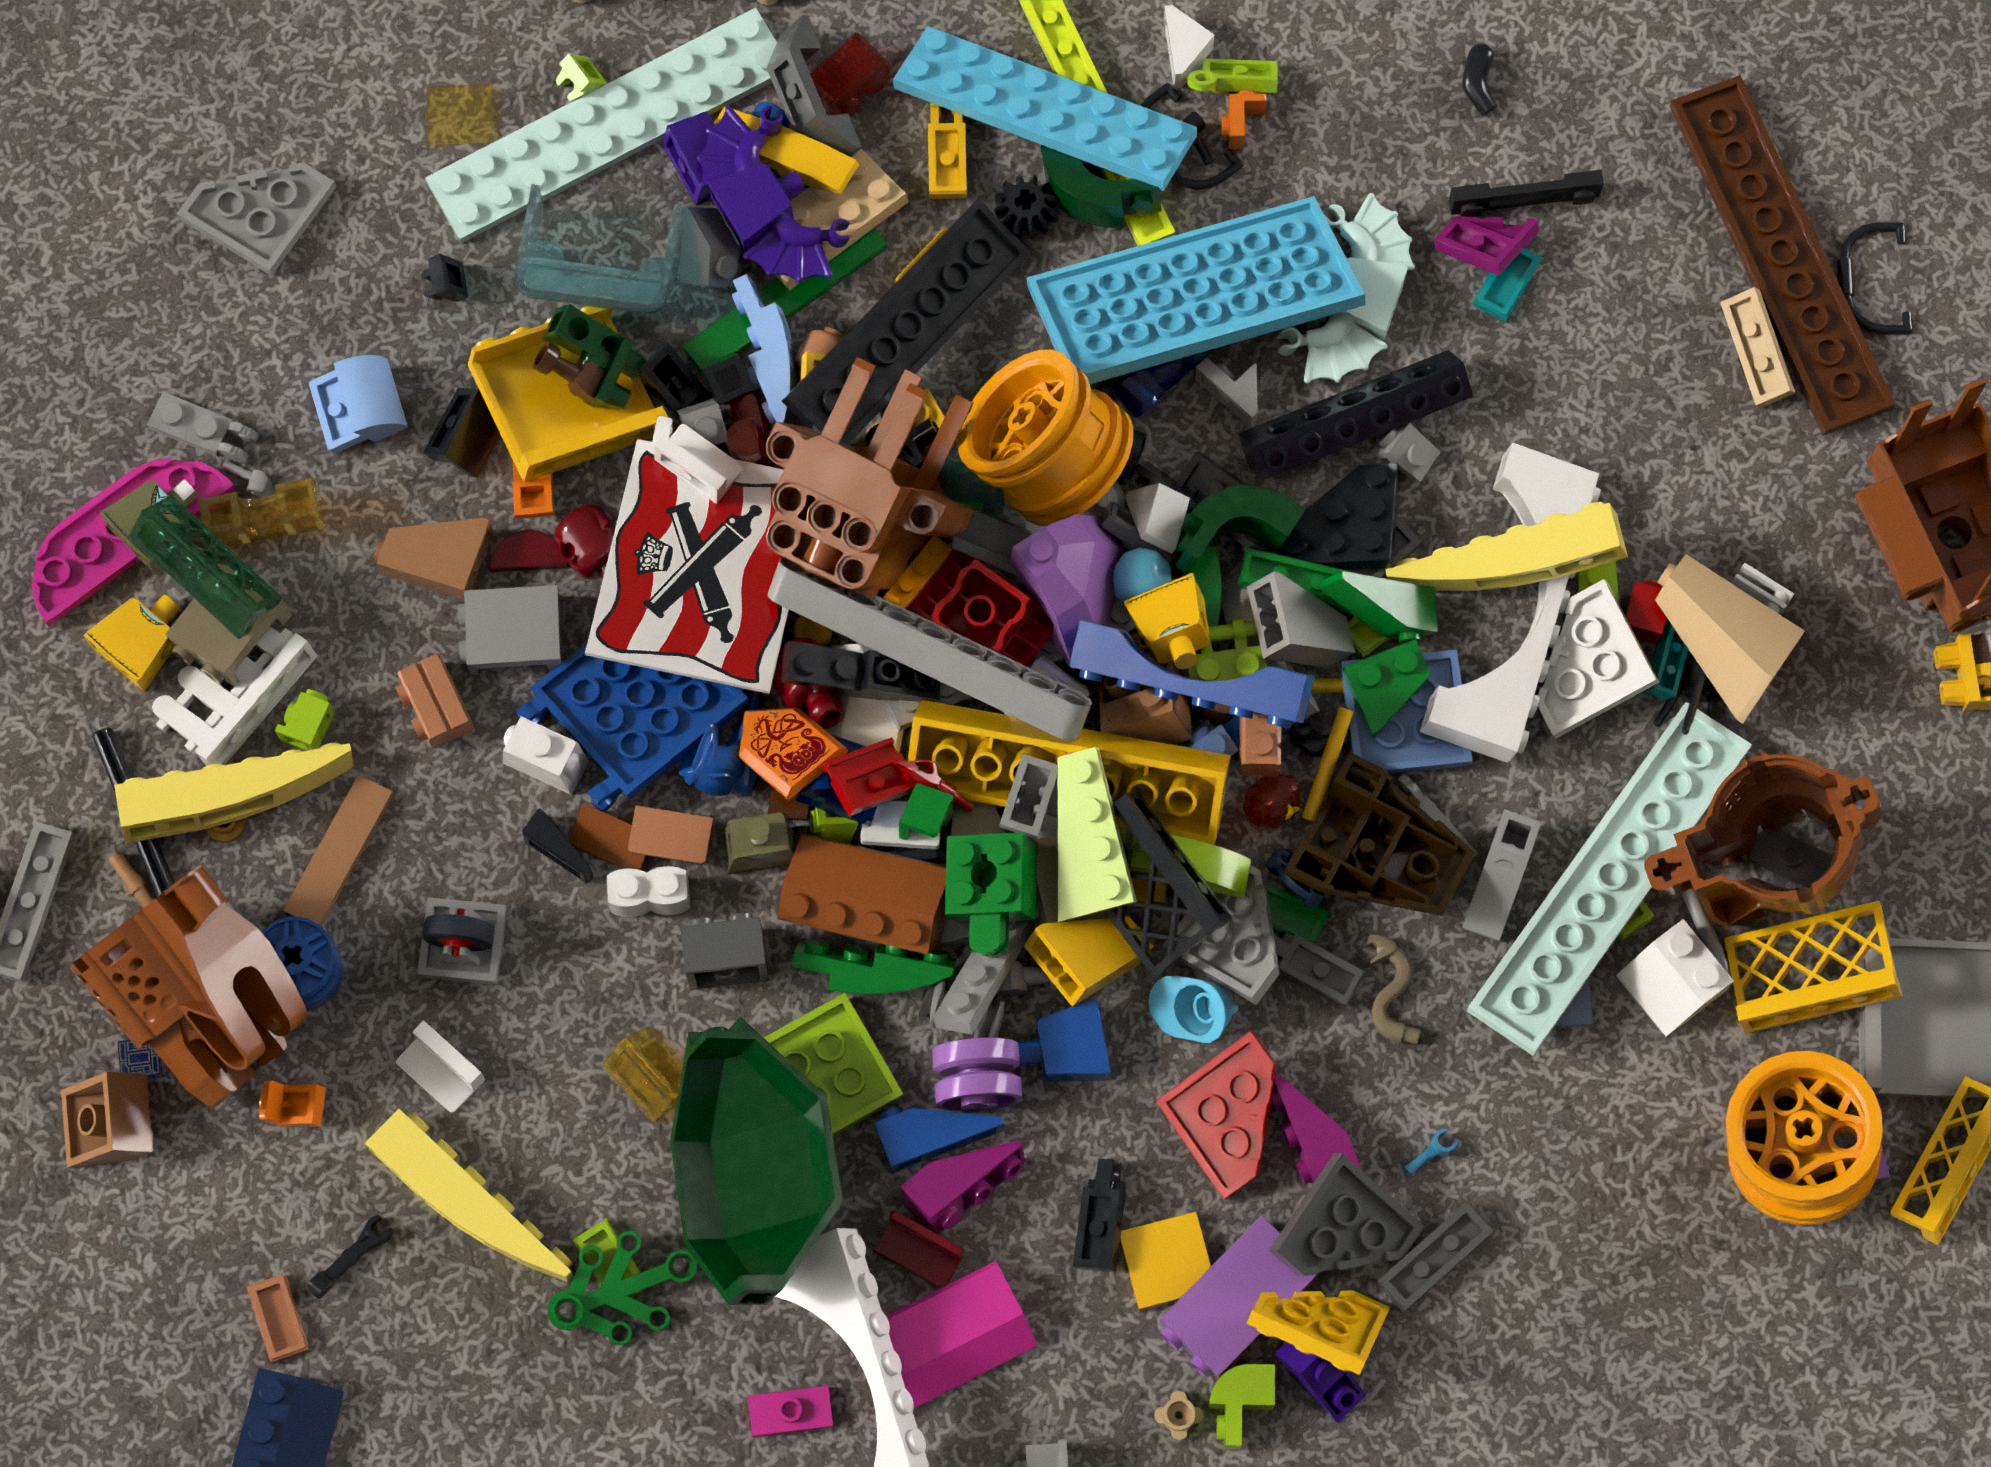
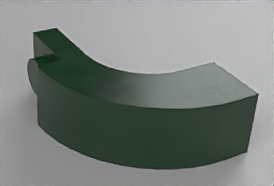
(1093, 198)
(1239, 509)

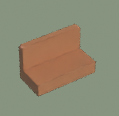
(670, 835)

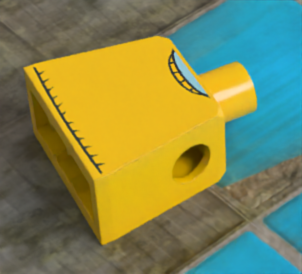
(1172, 621)
(135, 638)

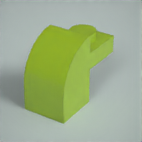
(1238, 1390)

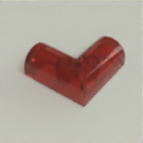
(750, 431)

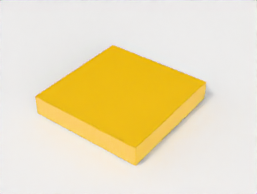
(1164, 1259)

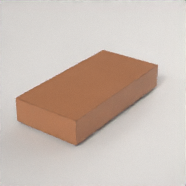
(278, 1318)

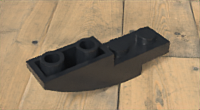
(855, 674)

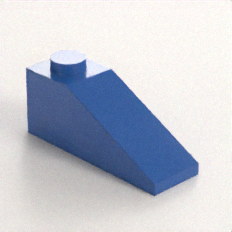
(923, 1134)

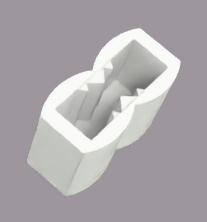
(637, 892)

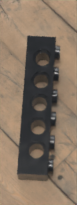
(1355, 415)

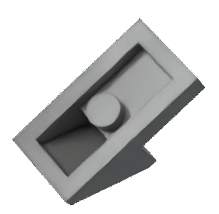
(1236, 396)

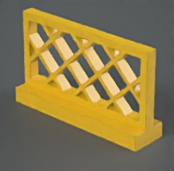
(1818, 999)

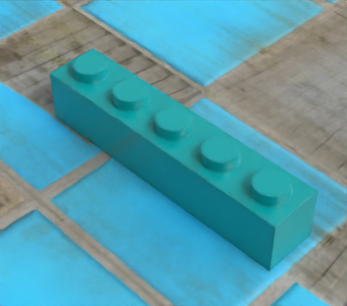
(1668, 663)

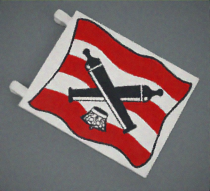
(691, 577)

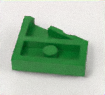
(1386, 683)

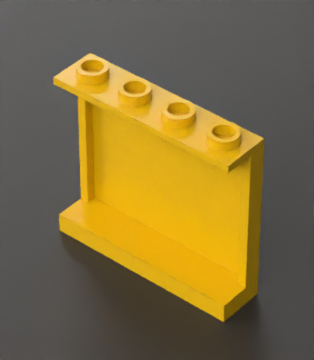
(540, 416)

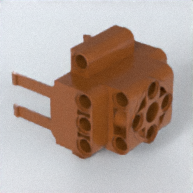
(1929, 480)
(863, 509)

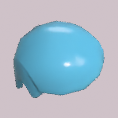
(1139, 572)

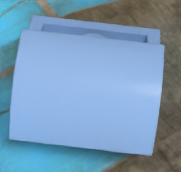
(357, 402)

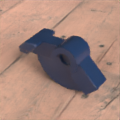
(1276, 865)

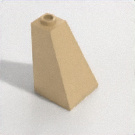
(1727, 632)

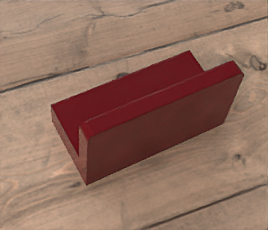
(919, 1250)

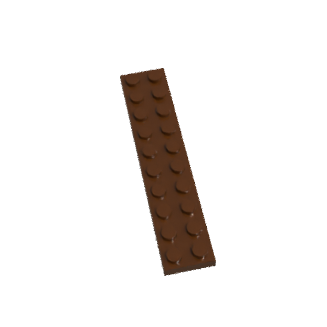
(1782, 255)

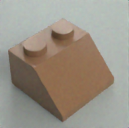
(107, 1119)

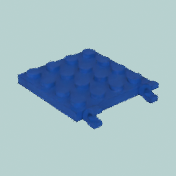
(629, 717)

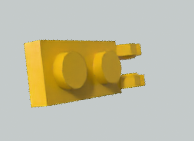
(946, 156)

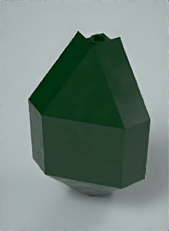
(750, 1162)

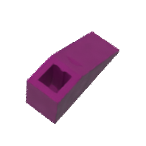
(1309, 1130)
(953, 1185)

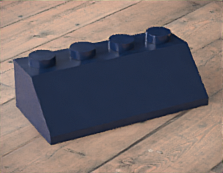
(287, 1422)

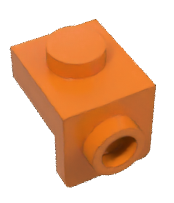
(1240, 104)
(292, 1104)

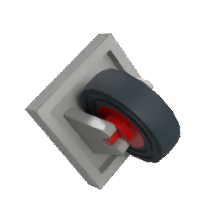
(462, 941)

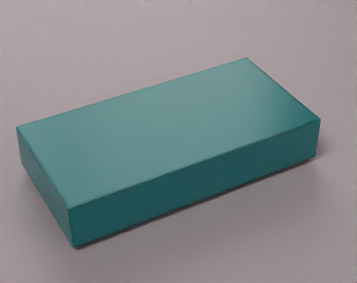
(1502, 292)

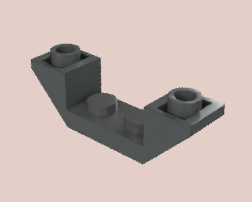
(799, 94)

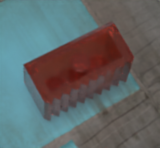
(850, 76)

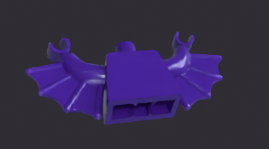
(759, 204)

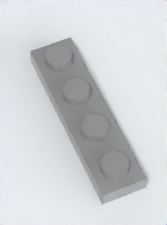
(31, 898)
(979, 983)

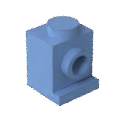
(1211, 739)

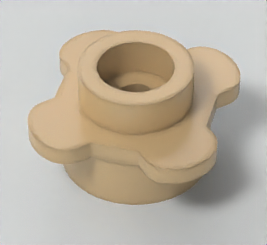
(1178, 1403)

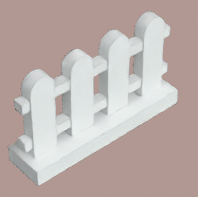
(241, 709)

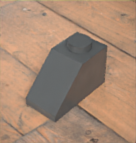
(707, 249)

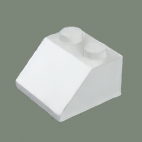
(1675, 978)

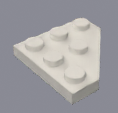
(1592, 662)

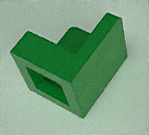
(926, 812)

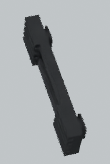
(1473, 199)

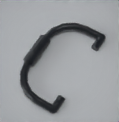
(1236, 162)
(1846, 282)

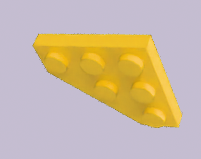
(1329, 1327)

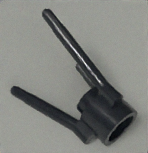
(1698, 689)

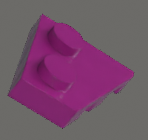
(1485, 241)

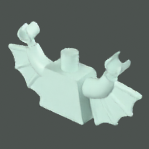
(1380, 265)

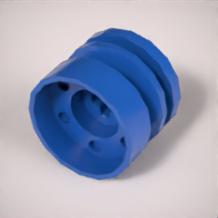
(321, 965)

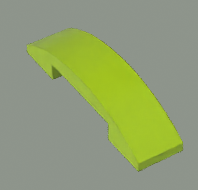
(1220, 868)

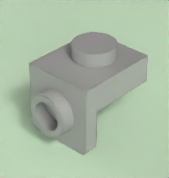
(1407, 449)

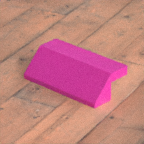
(958, 1333)

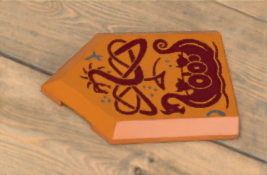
(786, 748)

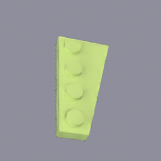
(1090, 847)

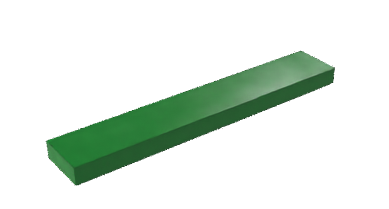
(730, 331)

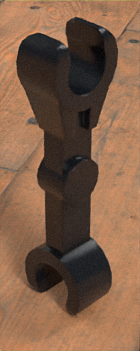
(325, 1280)

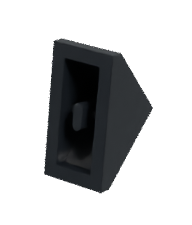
(672, 380)

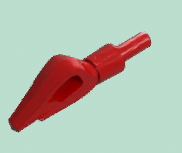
(931, 779)

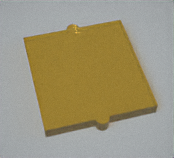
(460, 114)

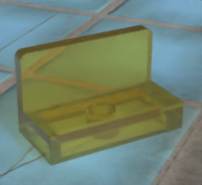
(646, 1072)

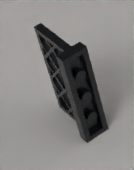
(1176, 871)

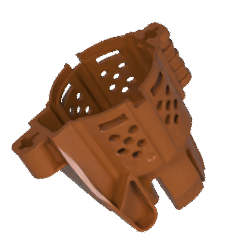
(1768, 794)
(195, 987)

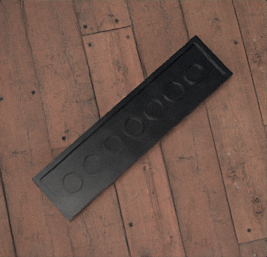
(912, 318)

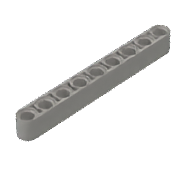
(933, 651)

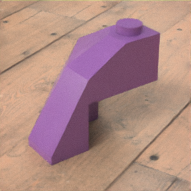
(1070, 574)

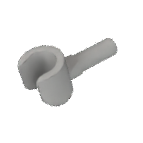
(258, 483)

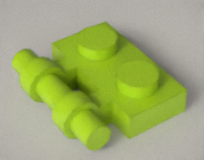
(1228, 663)

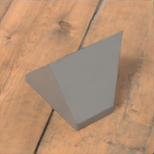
(1033, 799)

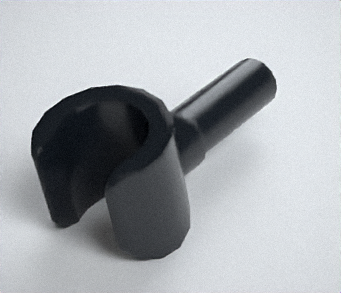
(1196, 120)

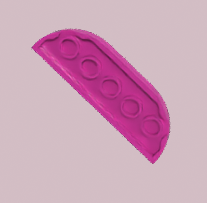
(86, 555)

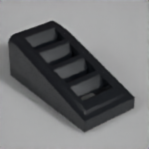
(548, 840)

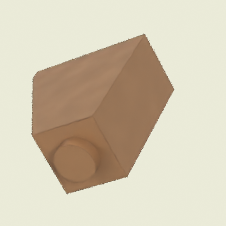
(436, 554)

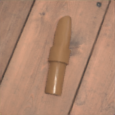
(132, 881)

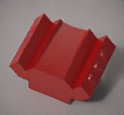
(985, 608)

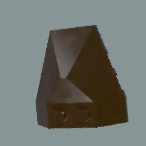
(1379, 845)

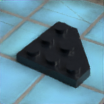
(1351, 522)

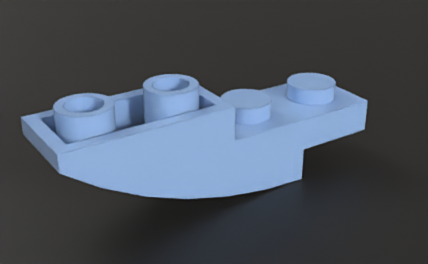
(774, 364)

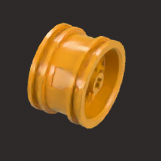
(1045, 437)
(1804, 1137)

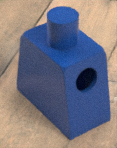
(1069, 1045)

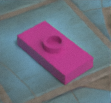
(790, 1411)

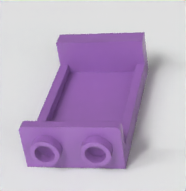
(1215, 1310)

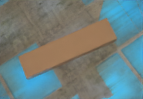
(339, 850)

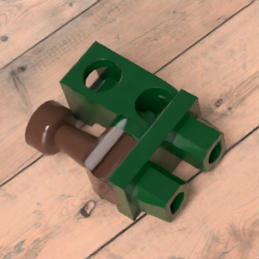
(600, 361)

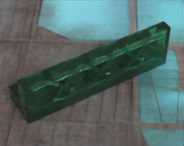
(198, 567)

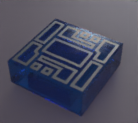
(139, 1061)

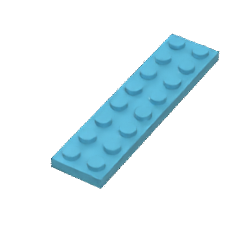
(1045, 108)

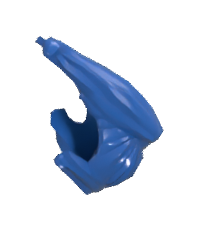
(717, 767)

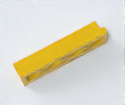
(1961, 1173)

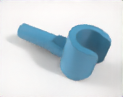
(1431, 1152)

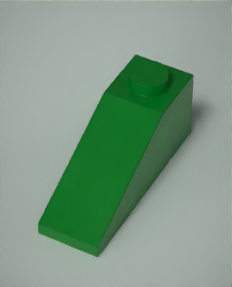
(1386, 605)

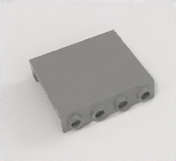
(1939, 1025)

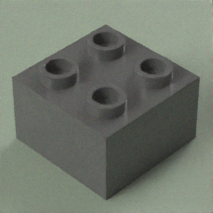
(724, 951)

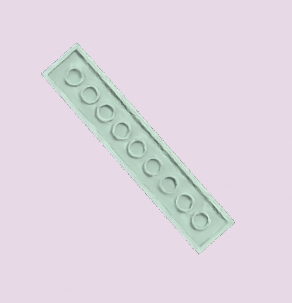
(604, 125)
(1606, 881)

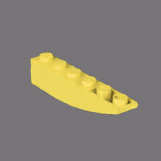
(1522, 554)
(223, 793)
(459, 1195)

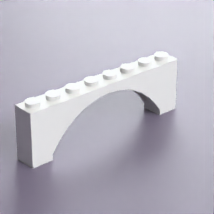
(1494, 709)
(843, 1293)

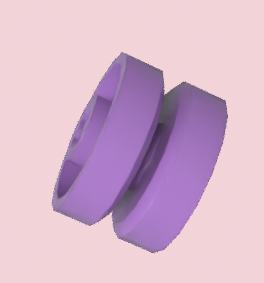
(977, 1074)

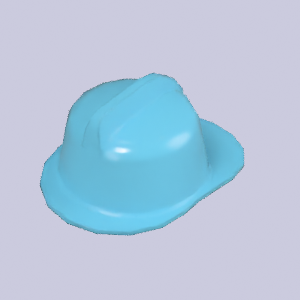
(1191, 1008)

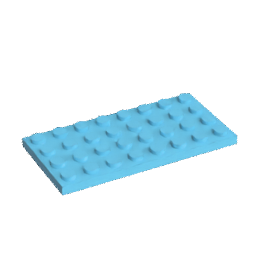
(1196, 291)

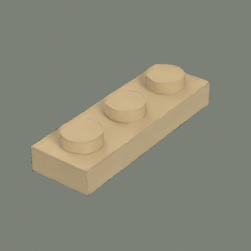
(1757, 347)

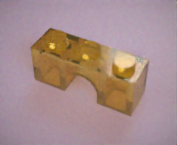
(288, 511)

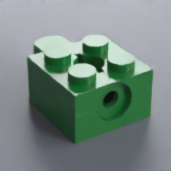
(1001, 893)

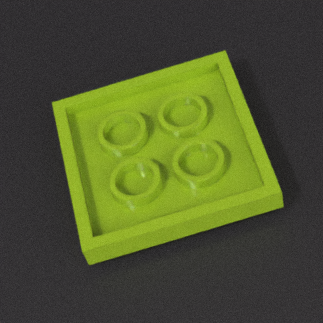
(840, 1060)

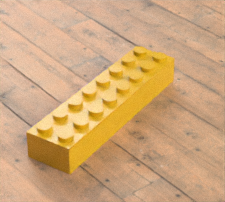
(984, 748)

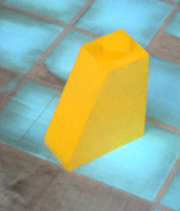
(1082, 955)

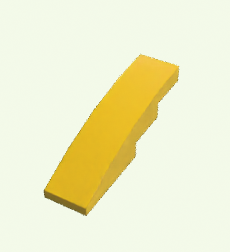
(812, 160)

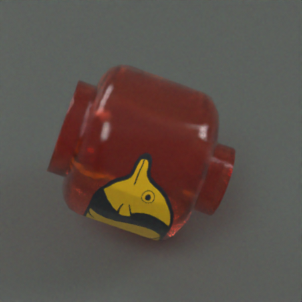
(1272, 800)

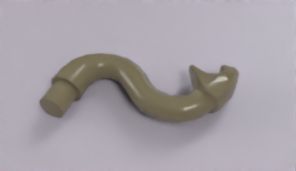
(1386, 1026)

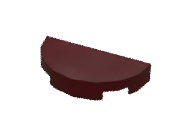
(526, 551)

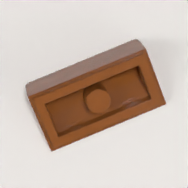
(605, 838)

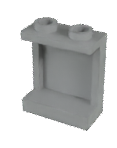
(511, 627)

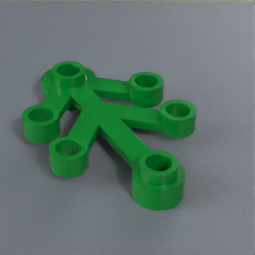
(615, 1291)

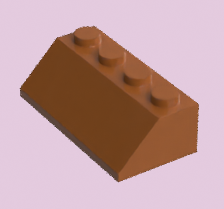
(865, 894)

